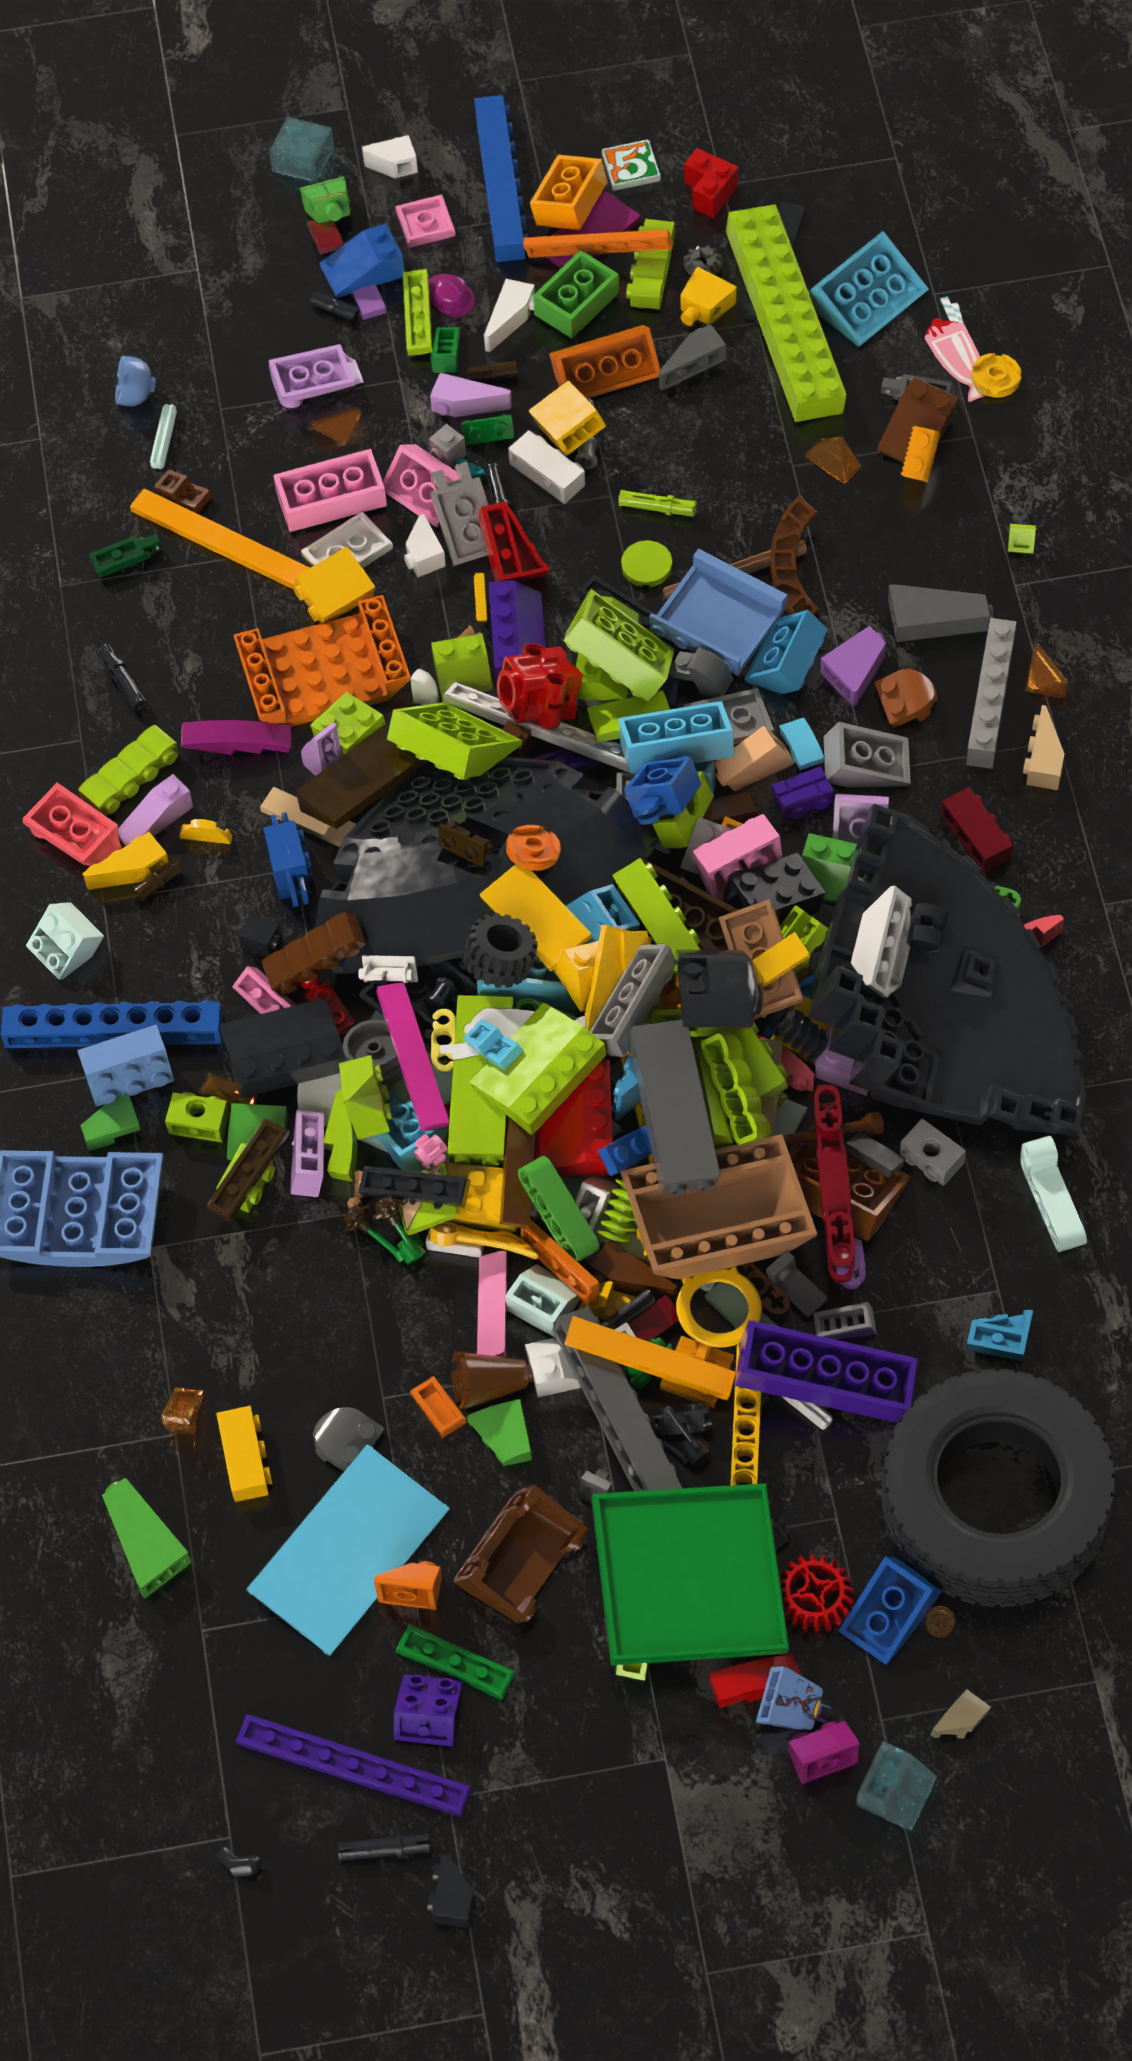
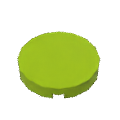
(646, 563)

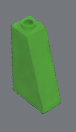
(146, 1540)

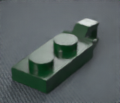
(124, 554)

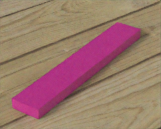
(412, 1057)

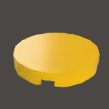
(996, 375)

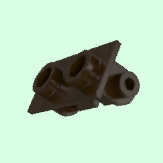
(459, 842)

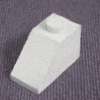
(423, 549)
(594, 1198)

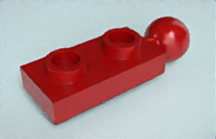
(340, 1015)

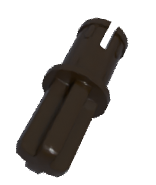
(492, 371)
(158, 878)

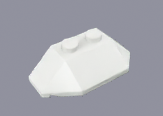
(881, 942)

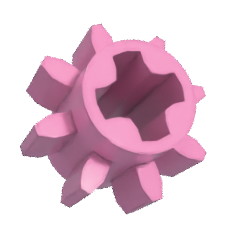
(430, 1151)

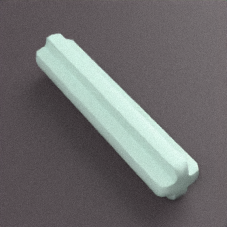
(163, 436)

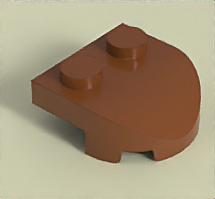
(906, 696)

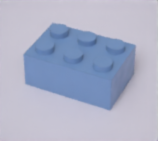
(126, 1065)

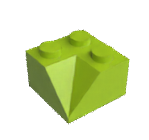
(365, 1097)

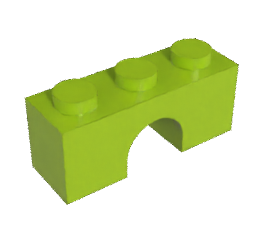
(677, 829)

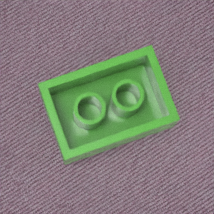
(576, 294)

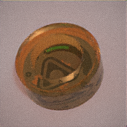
(940, 1621)

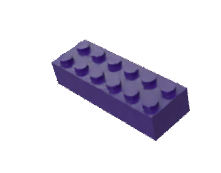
(825, 1371)

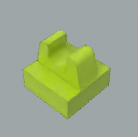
(1021, 538)

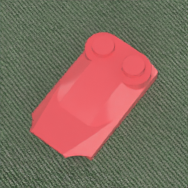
(73, 826)

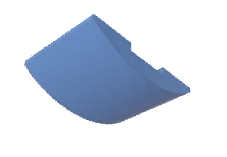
(78, 1207)

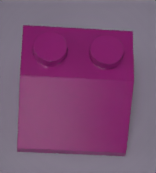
(823, 1751)

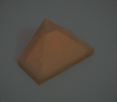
(339, 425)
(835, 458)
(1044, 676)
(224, 1089)

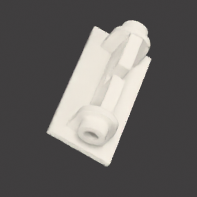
(388, 968)

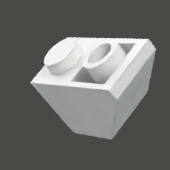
(391, 157)

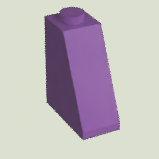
(854, 664)

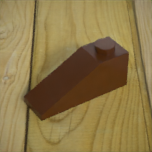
(629, 1273)

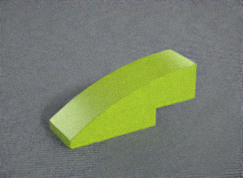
(342, 1141)

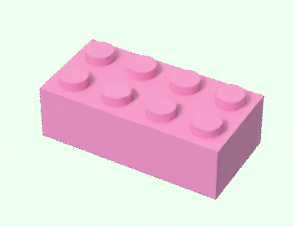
(330, 490)

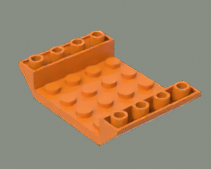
(309, 669)

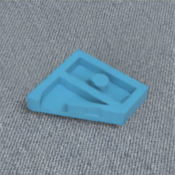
(1000, 1335)

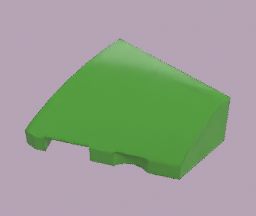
(246, 1120)
(110, 1122)
(503, 1431)

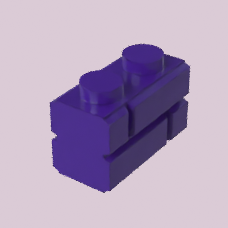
(802, 794)

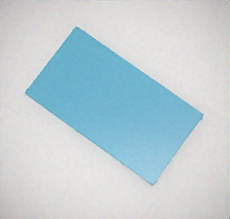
(356, 1531)

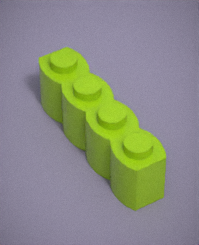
(650, 270)
(130, 769)
(734, 1082)

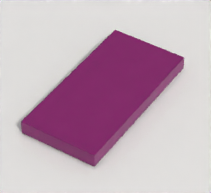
(606, 216)

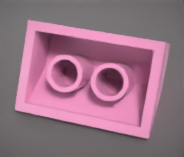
(411, 480)
(735, 852)

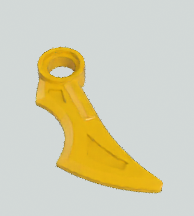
(449, 1233)

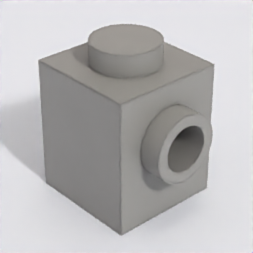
(447, 446)

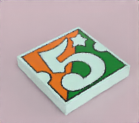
(630, 165)

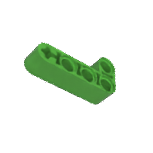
(558, 1209)

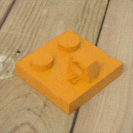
(702, 1352)

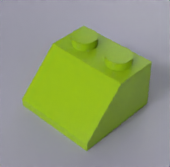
(463, 662)

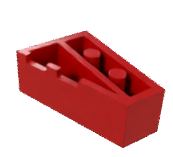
(508, 546)

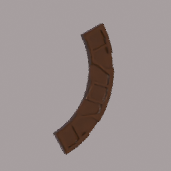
(783, 556)

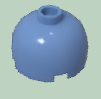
(133, 382)

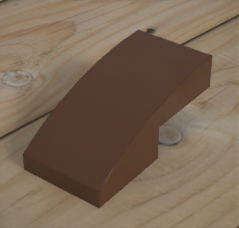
(180, 491)

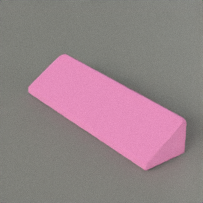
(257, 991)
(492, 1304)

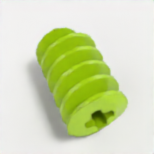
(620, 1218)

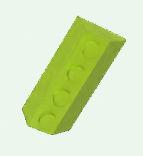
(597, 682)

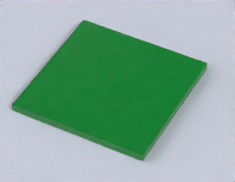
(689, 1574)

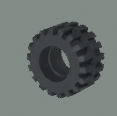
(500, 950)

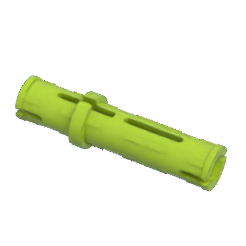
(657, 503)

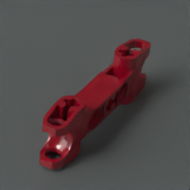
(834, 1184)

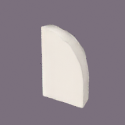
(424, 688)

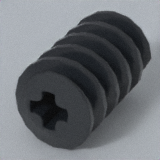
(800, 1032)

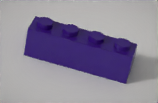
(514, 619)

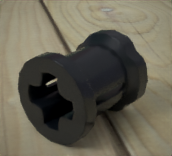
(436, 1002)

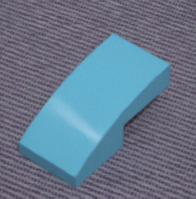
(802, 743)
(492, 1044)

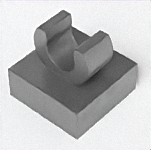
(594, 1484)

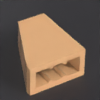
(753, 760)

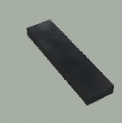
(414, 1186)

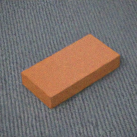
(438, 1407)

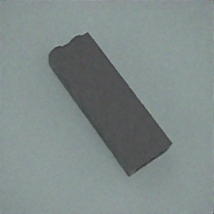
(674, 1107)

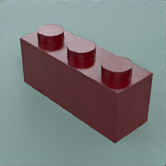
(977, 829)

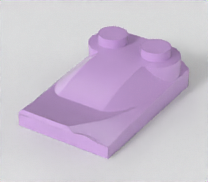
(312, 374)

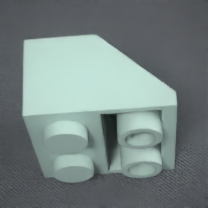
(64, 939)
(540, 1298)

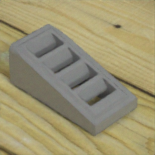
(854, 1311)

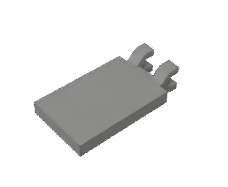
(457, 513)
(744, 711)

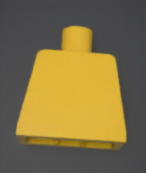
(706, 298)

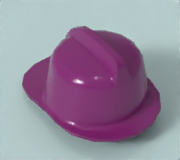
(450, 295)

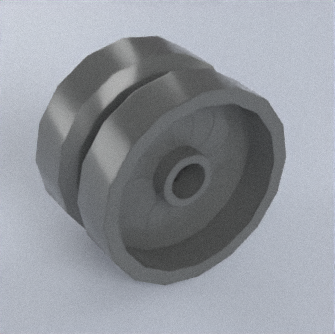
(375, 1040)

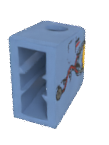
(792, 1701)

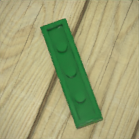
(455, 1662)

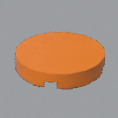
(533, 847)

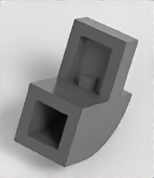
(705, 669)

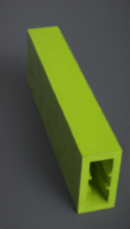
(475, 1123)

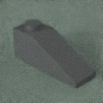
(697, 353)

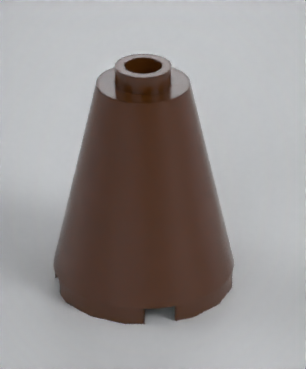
(487, 1377)

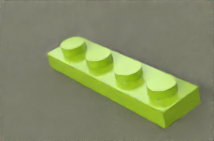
(417, 312)

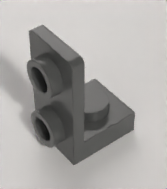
(795, 1285)

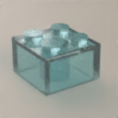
(301, 149)

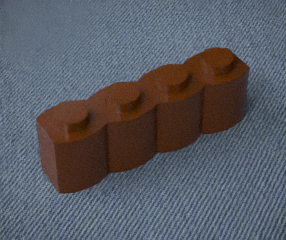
(313, 952)

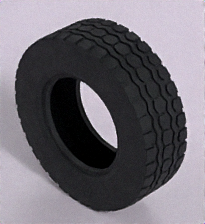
(1009, 1411)

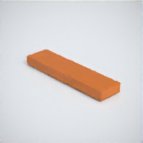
(562, 1264)

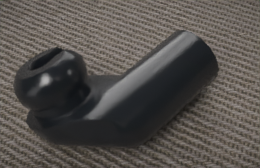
(239, 1866)

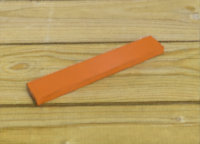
(598, 243)

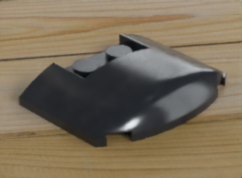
(718, 988)

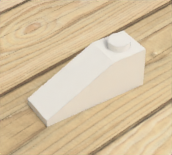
(509, 313)

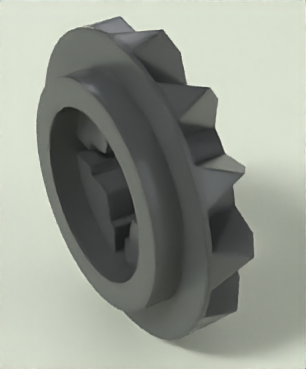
(714, 260)

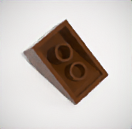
(921, 407)

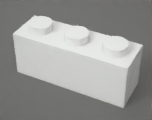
(547, 466)

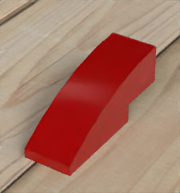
(747, 1679)

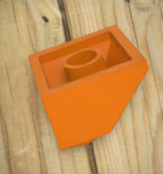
(410, 1585)

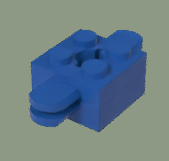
(662, 788)
(289, 859)

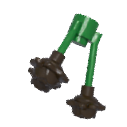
(409, 1248)

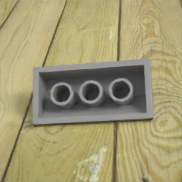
(634, 997)

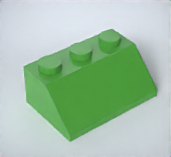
(829, 863)

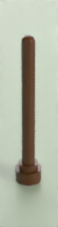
(870, 1124)

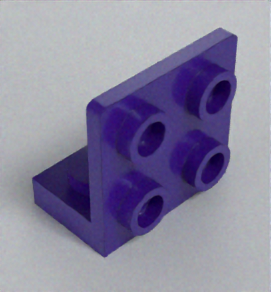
(427, 1710)

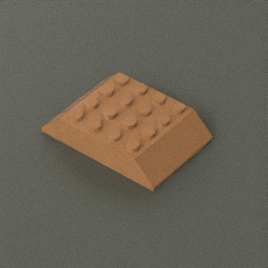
(744, 1219)

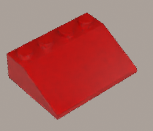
(579, 1127)

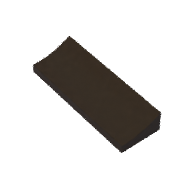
(357, 780)
(697, 906)

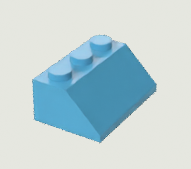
(787, 653)

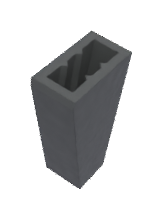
(936, 612)

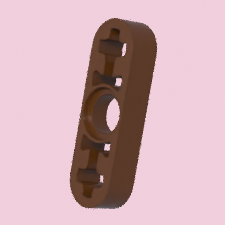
(775, 1294)

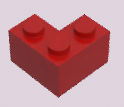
(712, 181)

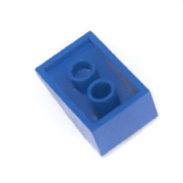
(364, 261)
(889, 1609)

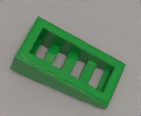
(445, 351)

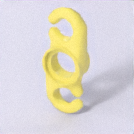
(447, 1029)

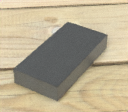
(874, 1154)

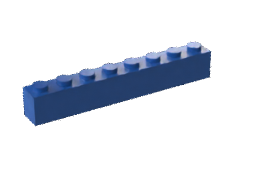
(500, 179)

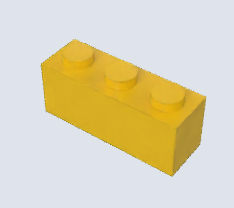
(244, 1453)

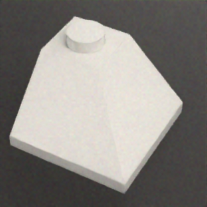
(550, 1368)

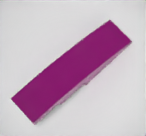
(232, 735)

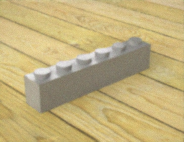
(991, 693)

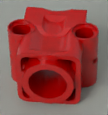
(539, 686)

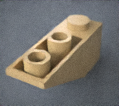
(1047, 755)

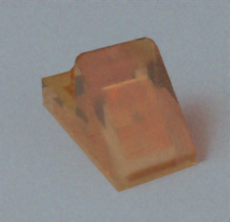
(181, 1411)

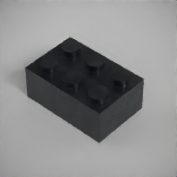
(783, 881)

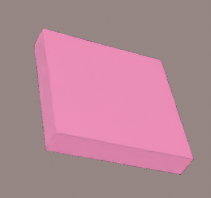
(425, 221)

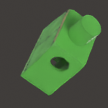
(326, 200)

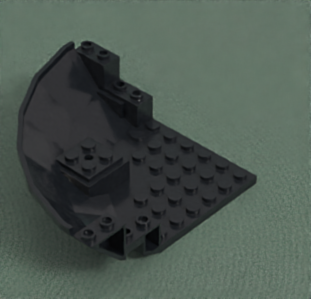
(425, 898)

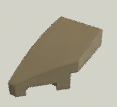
(962, 1716)

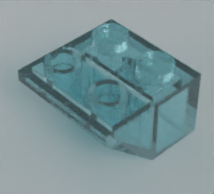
(896, 1786)

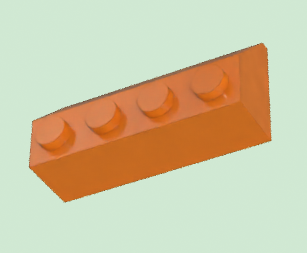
(607, 362)

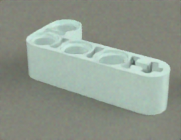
(1050, 1193)

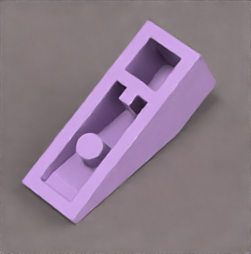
(465, 397)
(322, 750)
(157, 810)
(307, 1153)

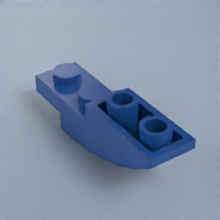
(626, 1150)

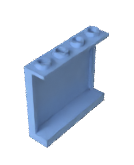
(719, 611)

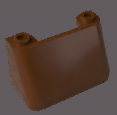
(520, 1553)

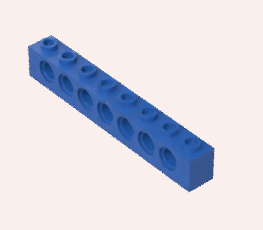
(72, 1034)

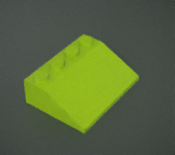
(619, 646)
(450, 738)
(553, 1064)

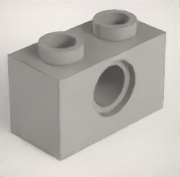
(925, 1139)

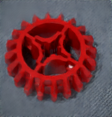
(825, 1588)

